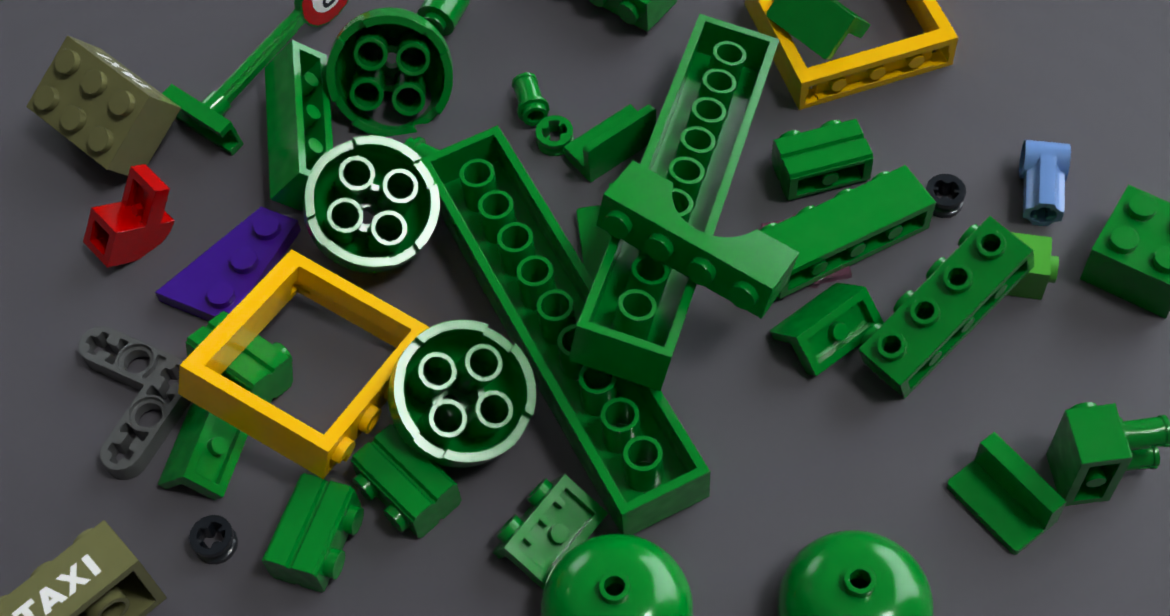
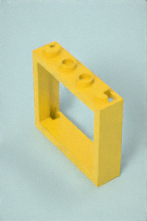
(862, 69)
(317, 452)

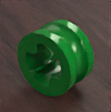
(553, 124)

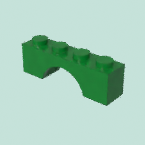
(742, 268)

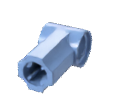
(1044, 173)

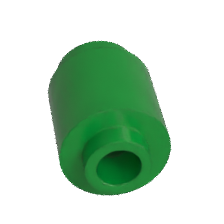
(443, 13)

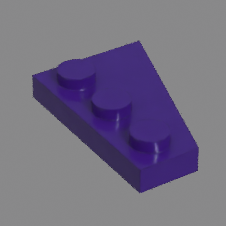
(231, 266)

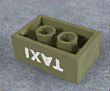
(102, 106)
(87, 579)

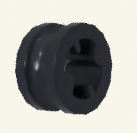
(945, 185)
(207, 528)

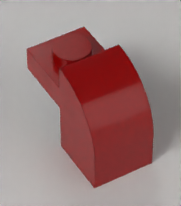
(134, 226)

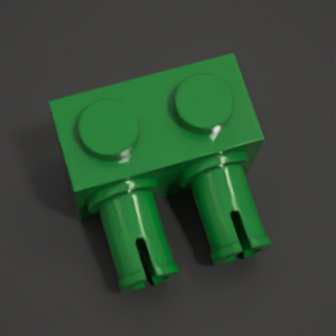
(1098, 447)

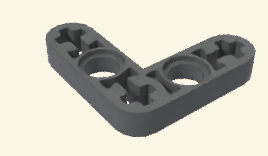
(150, 383)

